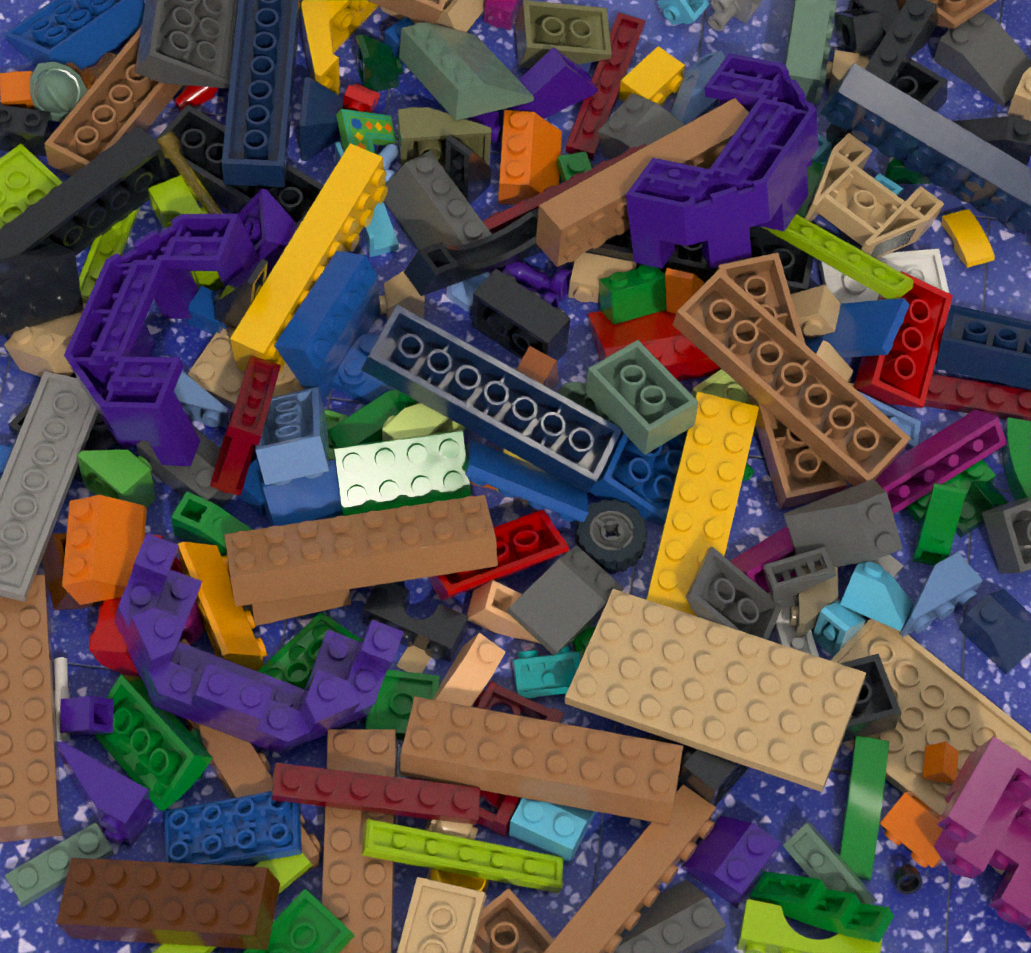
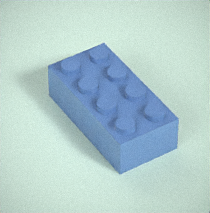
(294, 438)

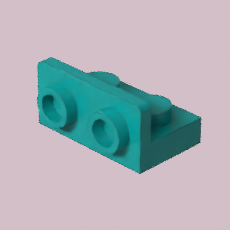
(544, 674)

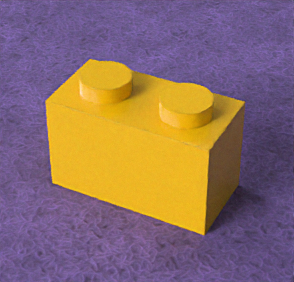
(653, 77)

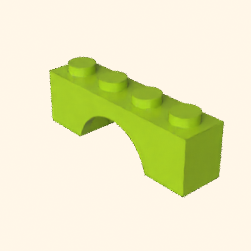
(177, 198)
(767, 931)

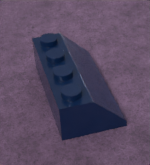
(986, 347)

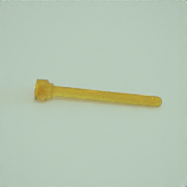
(171, 150)

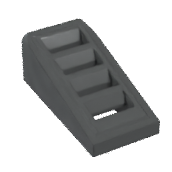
(783, 568)

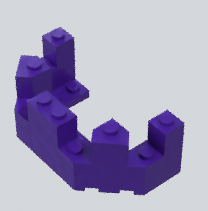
(750, 184)
(114, 344)
(230, 695)

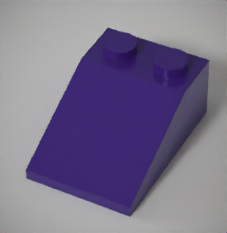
(114, 800)

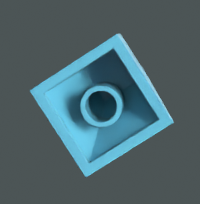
(877, 596)

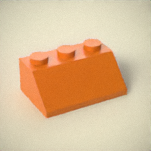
(527, 156)
(101, 547)

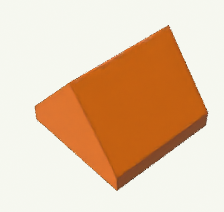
(940, 762)

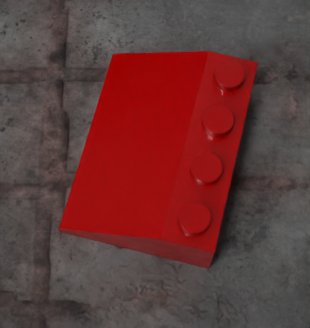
(659, 337)

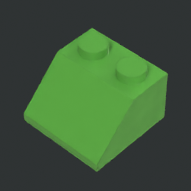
(117, 475)

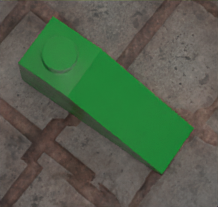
(367, 423)

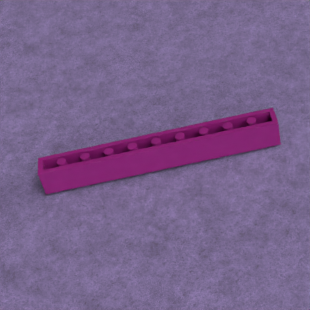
(904, 480)

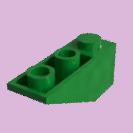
(204, 522)
(938, 524)

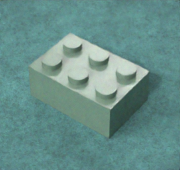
(641, 397)

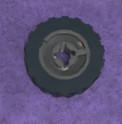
(617, 551)

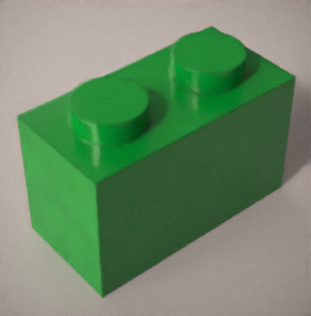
(632, 294)

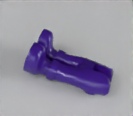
(554, 287)

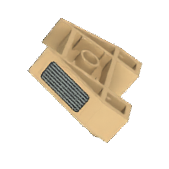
(865, 206)

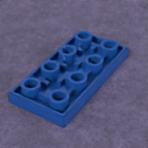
(864, 328)
(524, 480)
(233, 831)

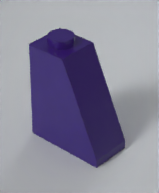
(555, 85)

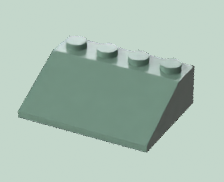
(460, 70)

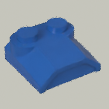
(352, 379)

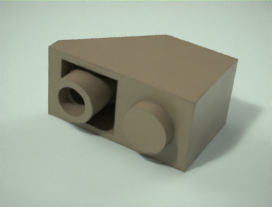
(811, 602)

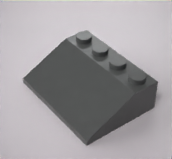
(188, 42)

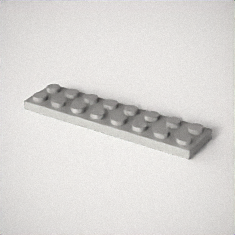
(40, 477)

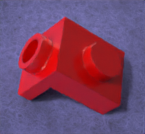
(360, 99)

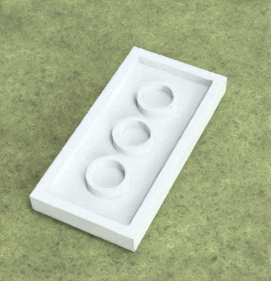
(921, 264)

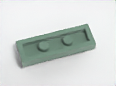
(823, 863)
(52, 866)

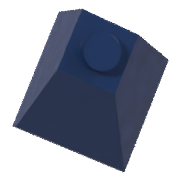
(317, 119)
(999, 629)

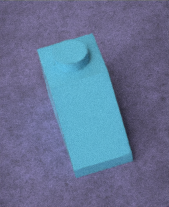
(836, 627)

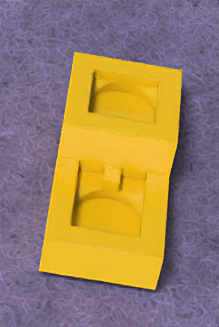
(969, 238)

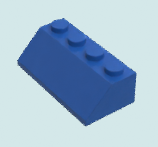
(303, 499)

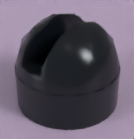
(907, 887)

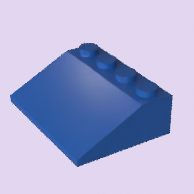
(76, 30)
(330, 320)
(641, 479)

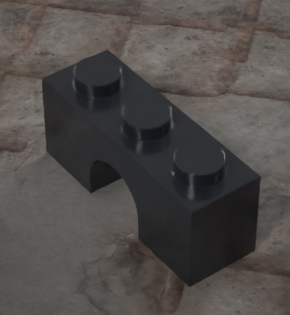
(436, 635)

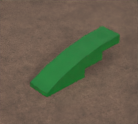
(863, 805)
(823, 908)

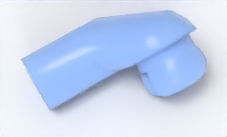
(389, 153)

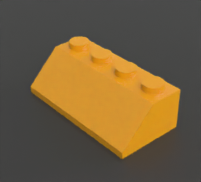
(226, 625)

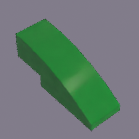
(1017, 457)

